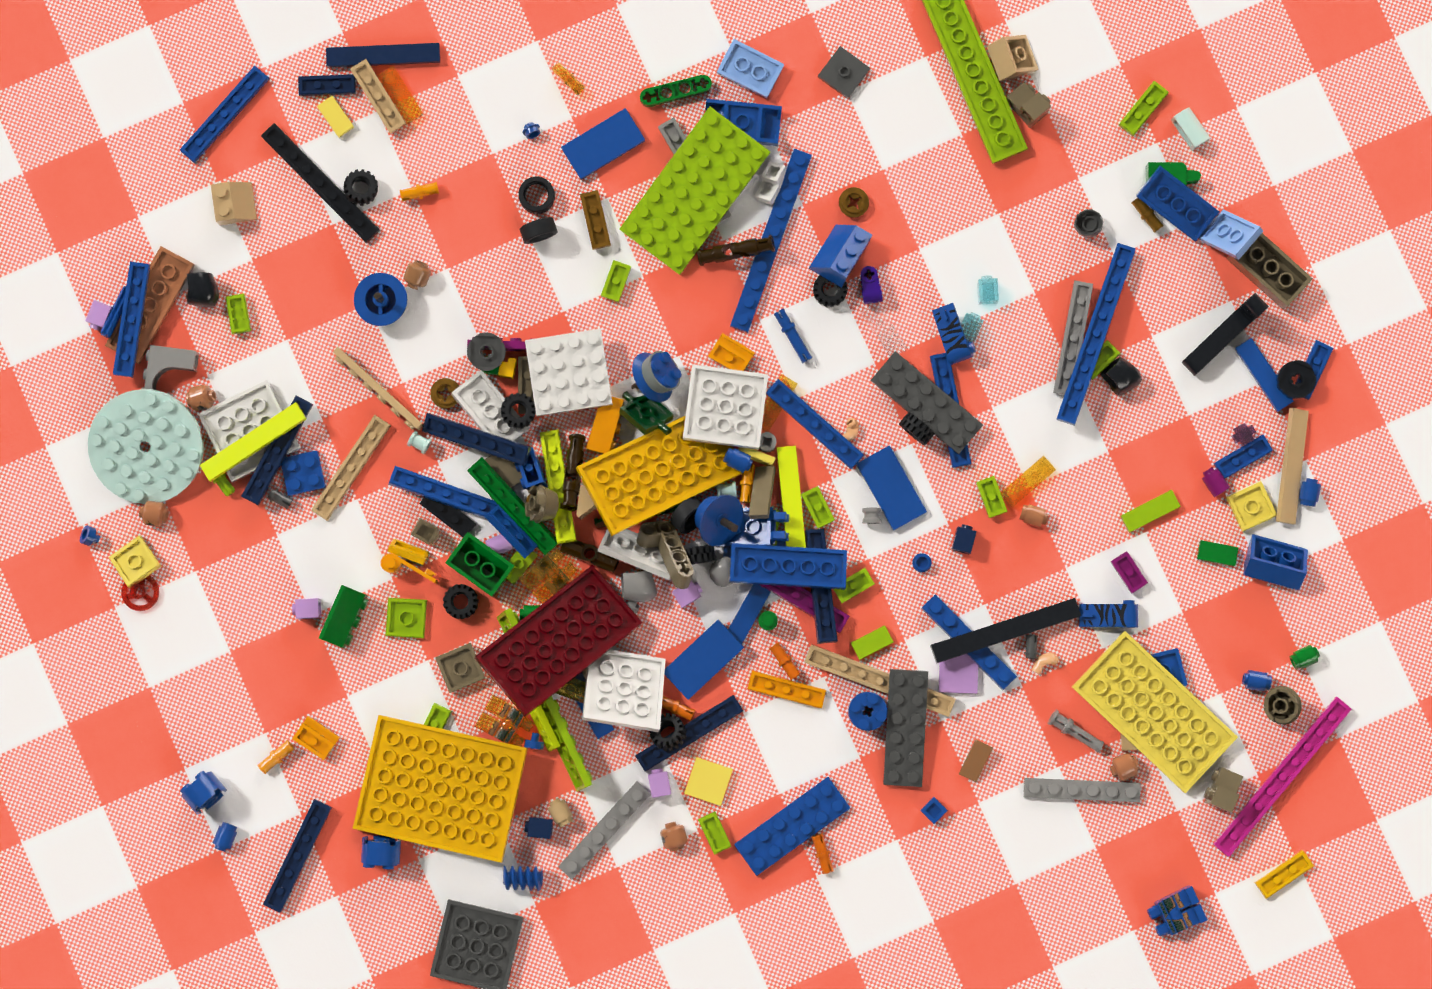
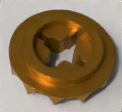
(854, 193)
(439, 386)

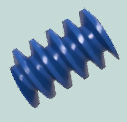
(522, 878)

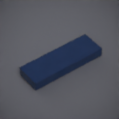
(327, 85)

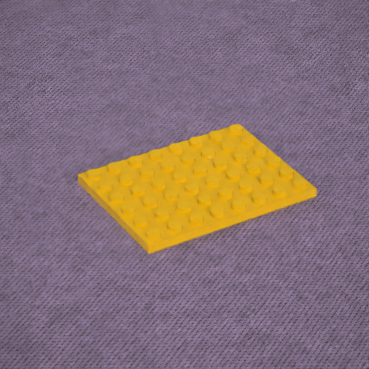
(440, 788)

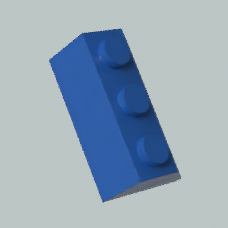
(840, 253)
(1276, 562)

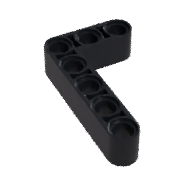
(1224, 334)

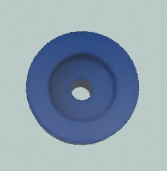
(89, 536)
(534, 743)

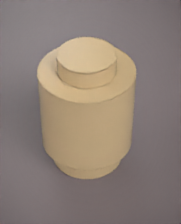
(560, 812)

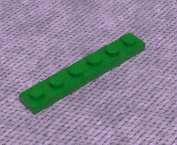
(511, 504)

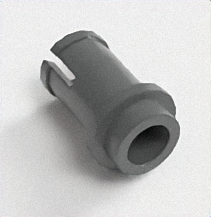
(279, 498)
(1031, 647)

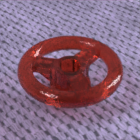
(133, 594)

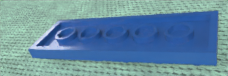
(788, 566)
(792, 826)

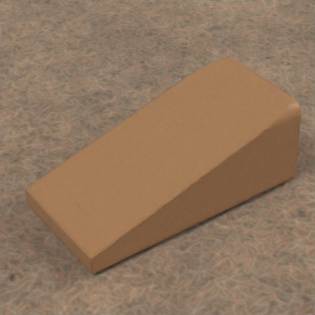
(975, 760)

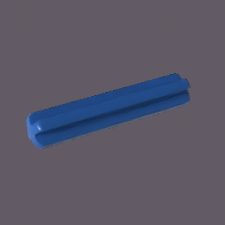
(114, 315)

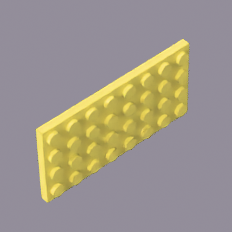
(1154, 712)

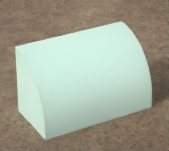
(1190, 128)

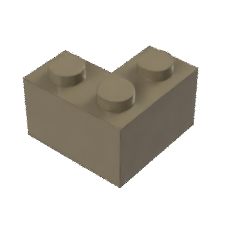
(1028, 105)
(1223, 789)

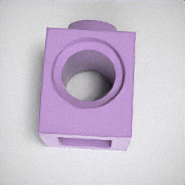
(97, 315)
(688, 595)
(307, 608)
(659, 783)

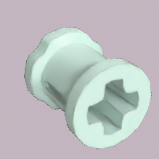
(419, 442)
(727, 489)

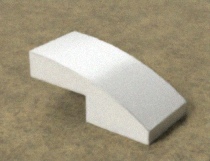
(772, 181)

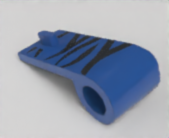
(952, 334)
(1109, 615)

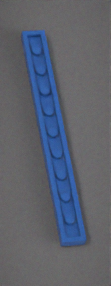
(776, 227)
(1096, 334)

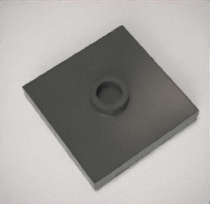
(844, 72)

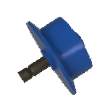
(719, 519)

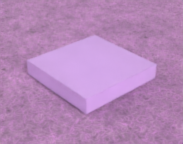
(958, 675)

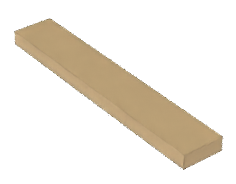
(1292, 466)
(351, 467)

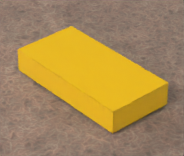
(408, 551)

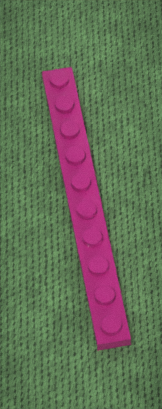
(1282, 776)

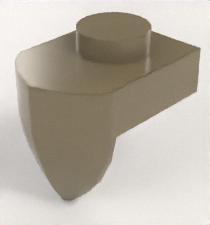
(426, 531)

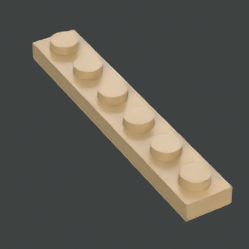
(397, 408)

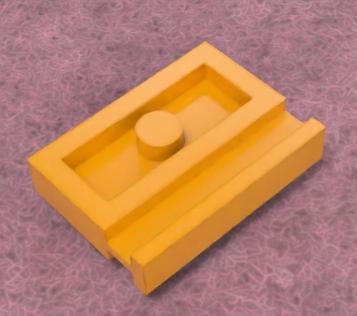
(731, 353)
(316, 737)

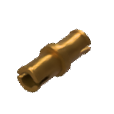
(1147, 214)

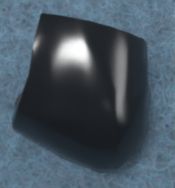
(202, 290)
(1121, 376)

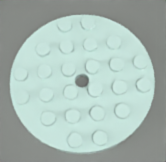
(173, 441)

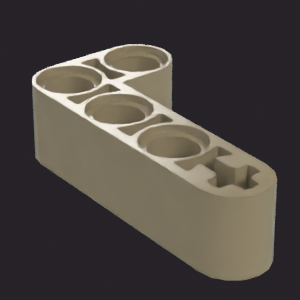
(665, 537)

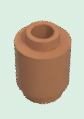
(1034, 515)

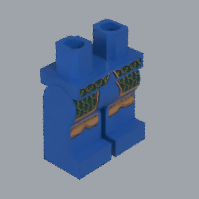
(1171, 911)

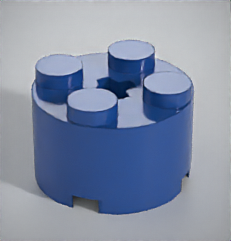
(878, 712)
(203, 791)
(381, 852)

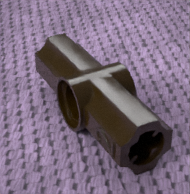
(579, 549)

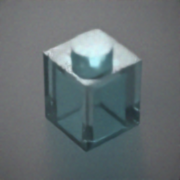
(987, 290)
(971, 325)

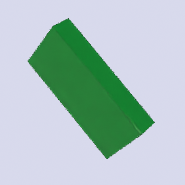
(1217, 553)

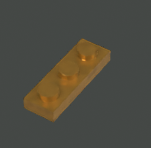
(595, 220)

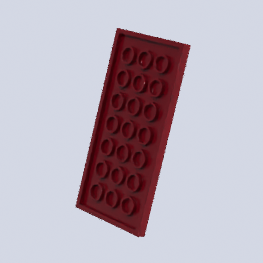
(558, 640)

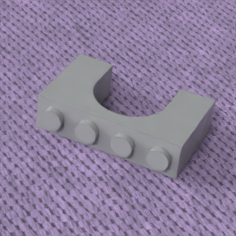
(163, 359)

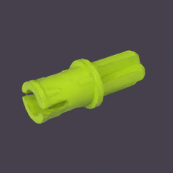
(224, 485)

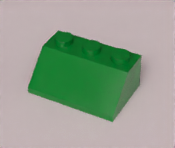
(480, 564)
(344, 617)

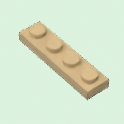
(378, 96)

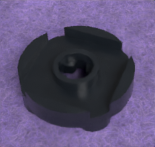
(1290, 370)

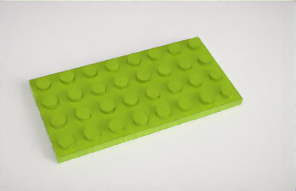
(695, 190)

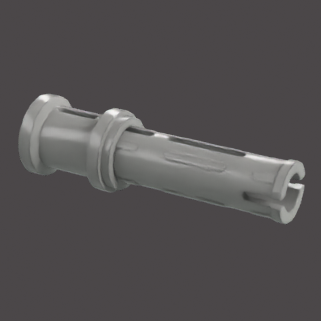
(1066, 726)

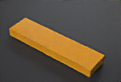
(786, 689)

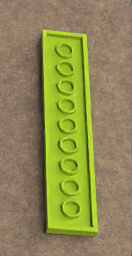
(976, 78)
(571, 758)

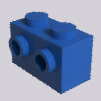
(532, 472)

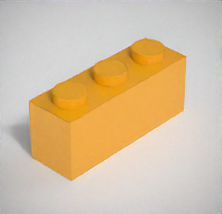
(605, 427)

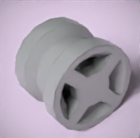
(767, 445)
(871, 515)

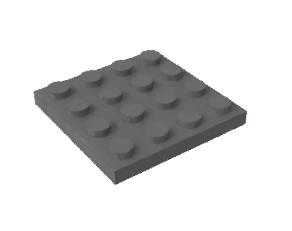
(476, 945)

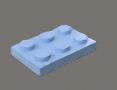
(750, 68)
(1231, 234)

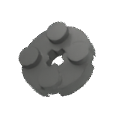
(478, 359)

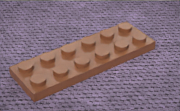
(165, 282)

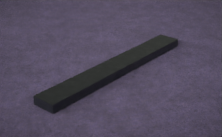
(320, 183)
(1005, 630)

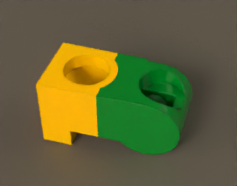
(505, 370)

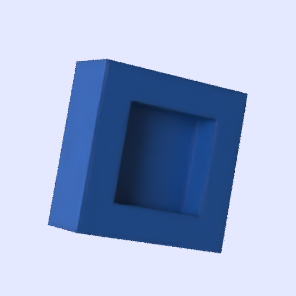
(933, 810)

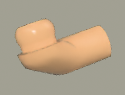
(852, 429)
(1044, 659)

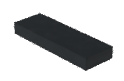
(450, 516)

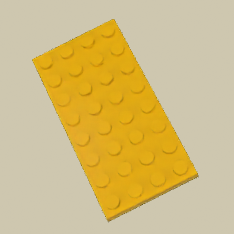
(652, 476)

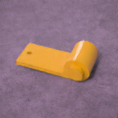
(392, 564)

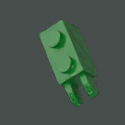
(1177, 169)

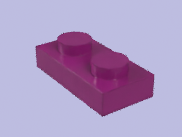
(1129, 572)

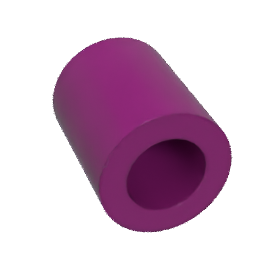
(1215, 481)

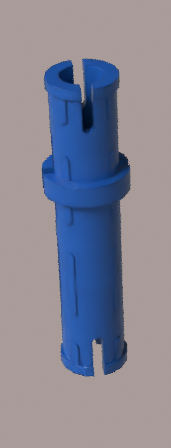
(793, 336)

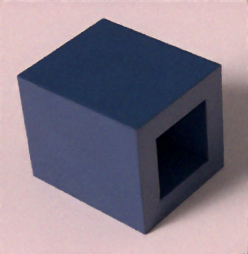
(963, 539)
(539, 827)

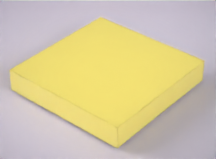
(1251, 506)
(135, 561)
(708, 781)

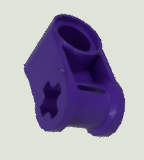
(870, 288)

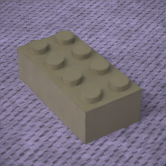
(1272, 271)

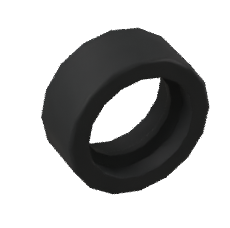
(522, 195)
(538, 230)
(684, 515)

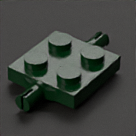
(646, 414)

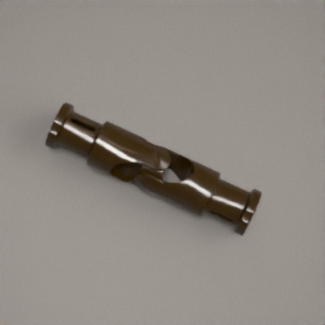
(739, 249)
(574, 458)

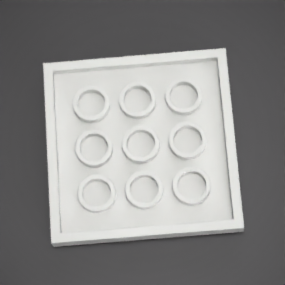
(568, 372)
(725, 407)
(239, 416)
(625, 690)

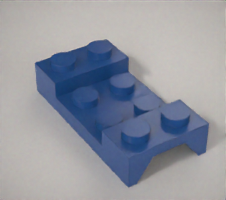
(756, 120)

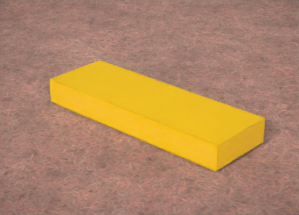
(1284, 874)

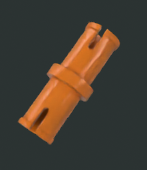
(784, 661)
(677, 708)
(822, 853)

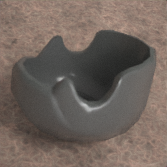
(1088, 223)

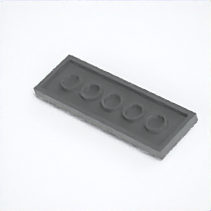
(927, 402)
(905, 727)

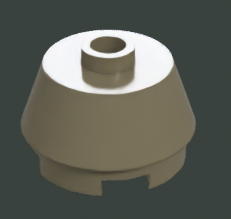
(542, 504)
(1282, 705)

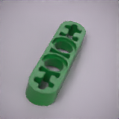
(676, 94)

